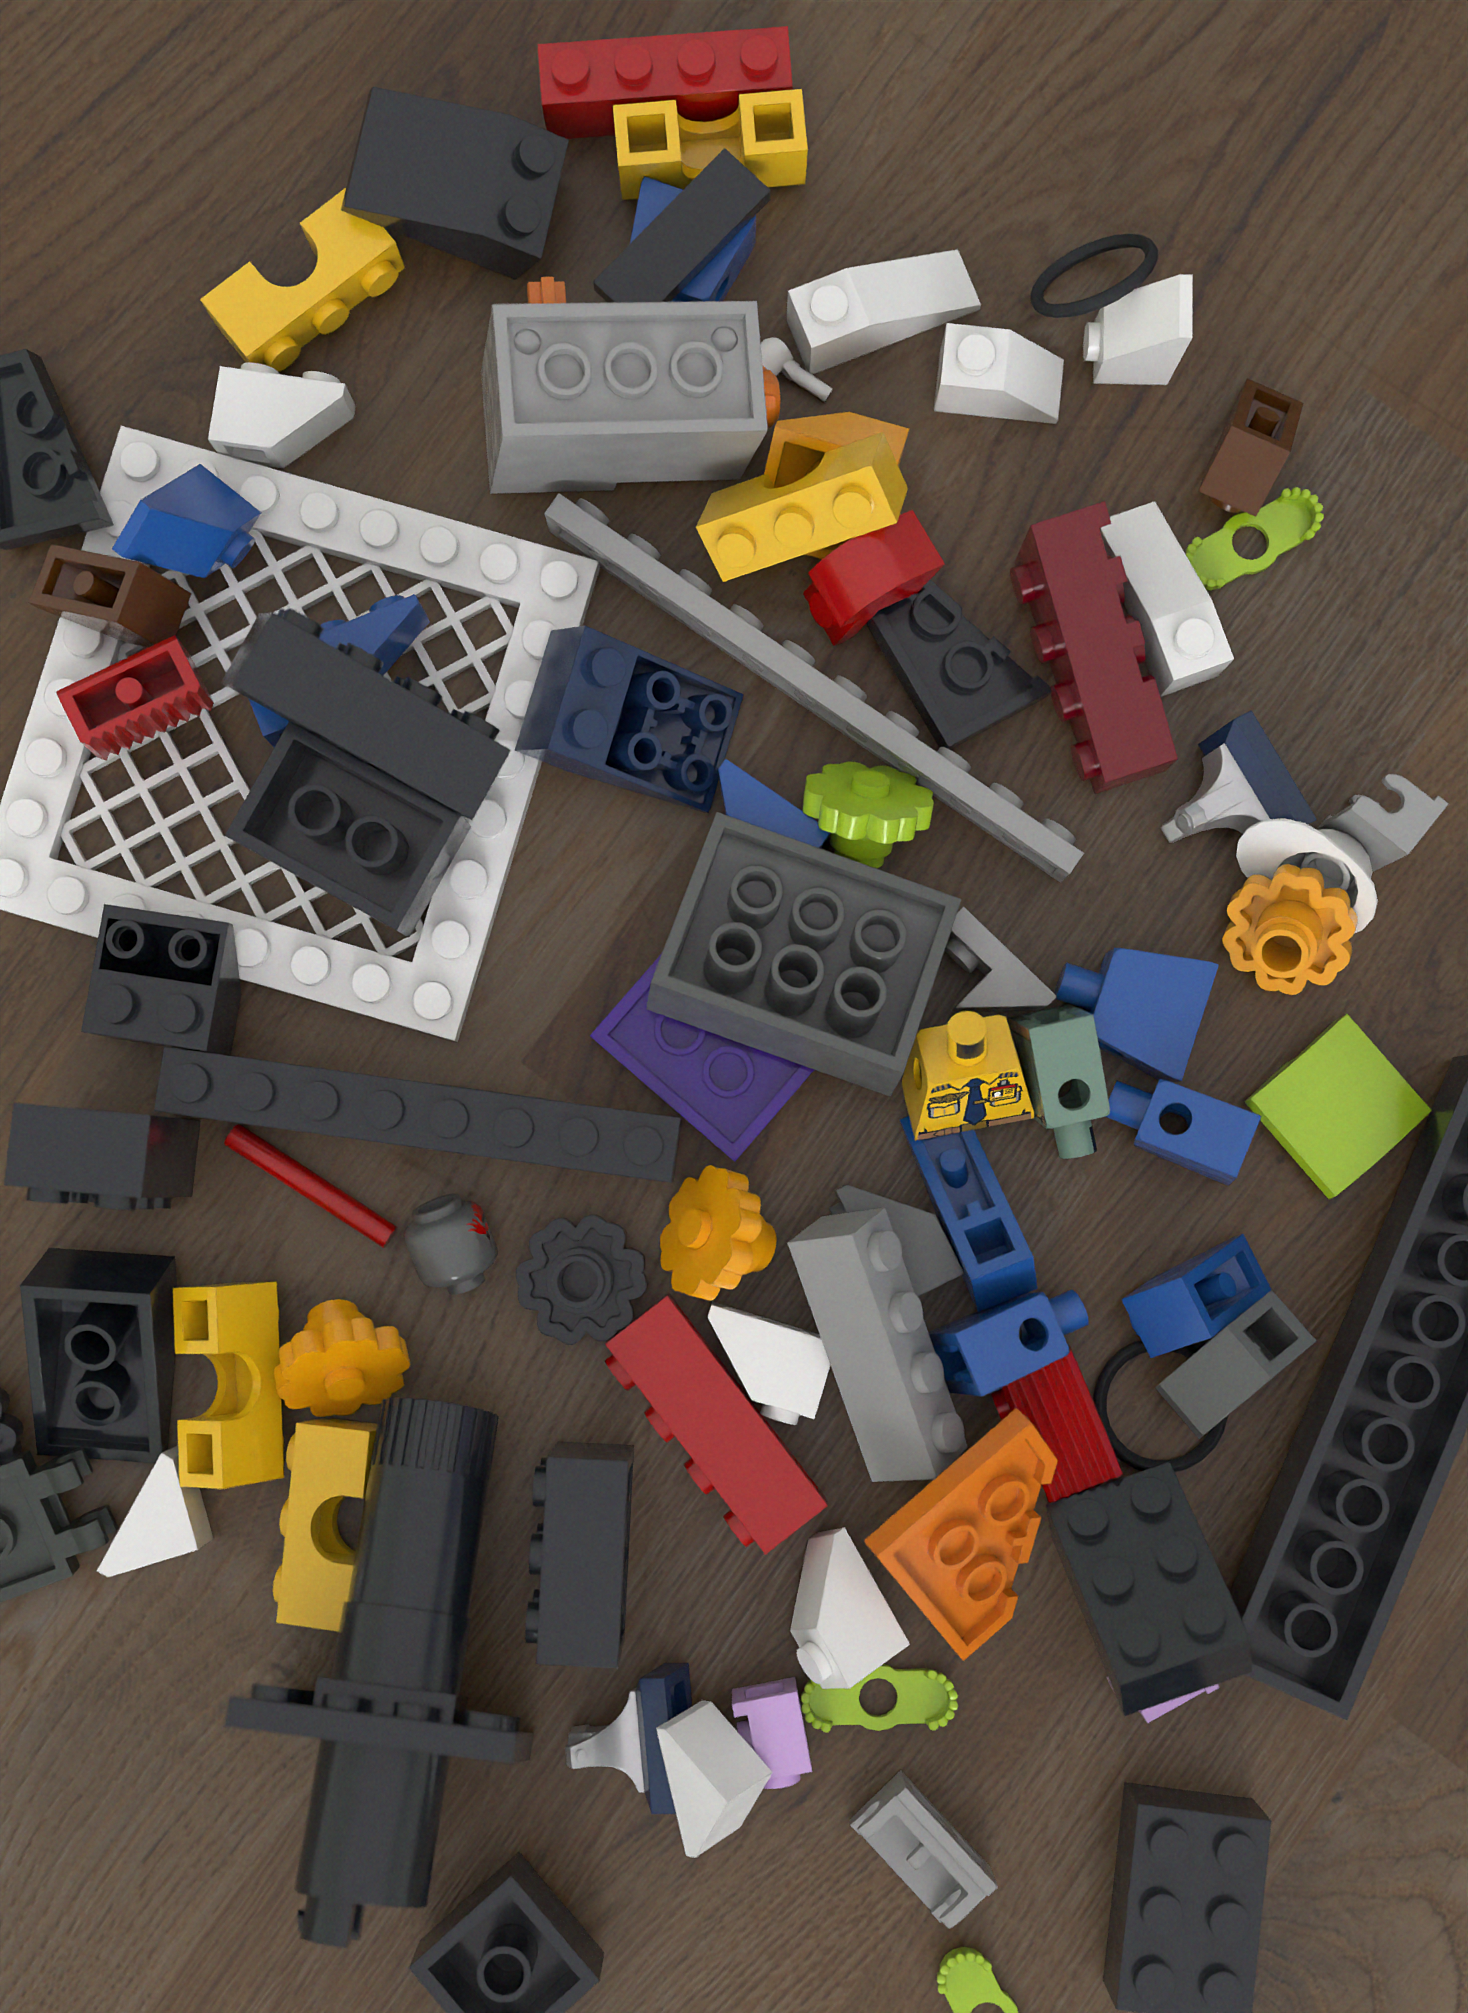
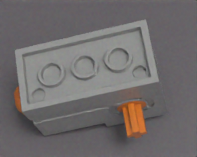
(622, 392)

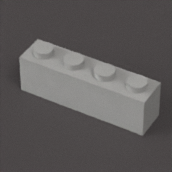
(878, 1345)

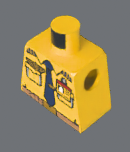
(964, 1077)

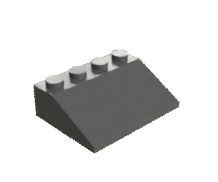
(803, 954)

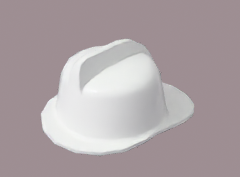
(1330, 851)

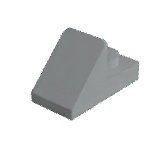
(1006, 982)

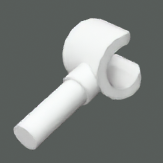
(779, 359)

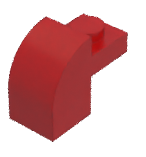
(870, 575)

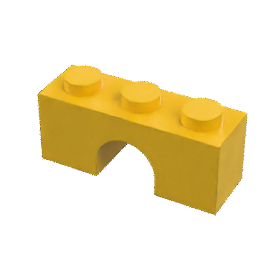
(762, 134)
(273, 321)
(844, 497)
(242, 1430)
(326, 1466)

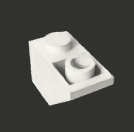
(273, 415)

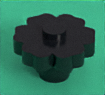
(581, 1279)

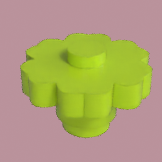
(867, 809)

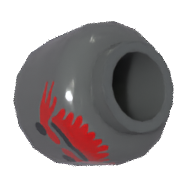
(450, 1243)

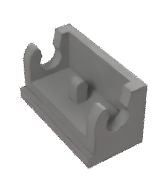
(1383, 833)
(925, 1850)

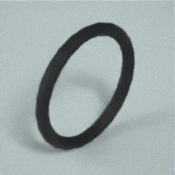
(1104, 298)
(1121, 1451)

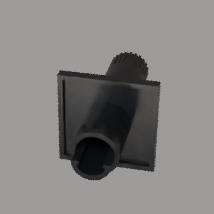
(395, 1675)

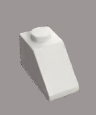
(1142, 334)
(997, 375)
(774, 1361)
(841, 1615)

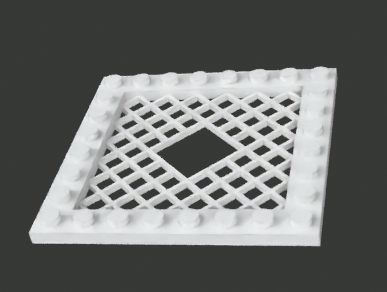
(51, 762)

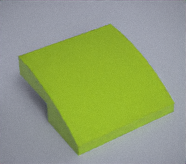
(1338, 1106)

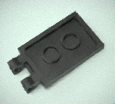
(35, 1528)

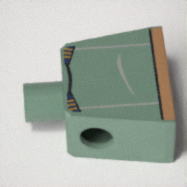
(1057, 1048)

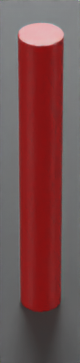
(310, 1185)

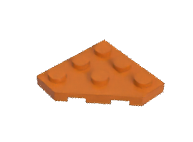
(969, 1532)

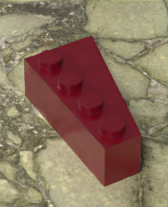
(1092, 649)

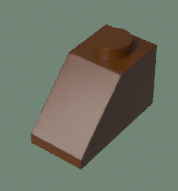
(1251, 449)
(110, 595)

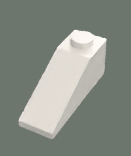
(877, 306)
(1168, 599)

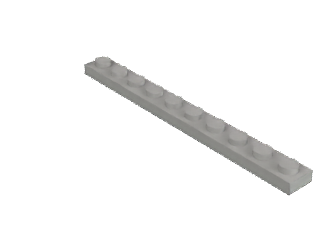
(835, 701)

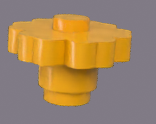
(1290, 929)
(715, 1234)
(340, 1362)

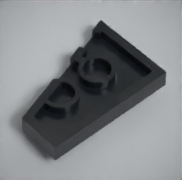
(42, 469)
(951, 668)

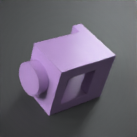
(774, 1728)

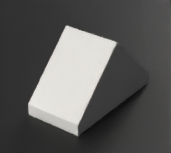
(161, 1522)
(710, 1775)

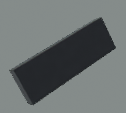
(685, 234)

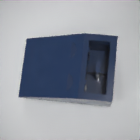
(628, 718)

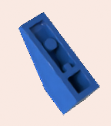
(974, 1216)

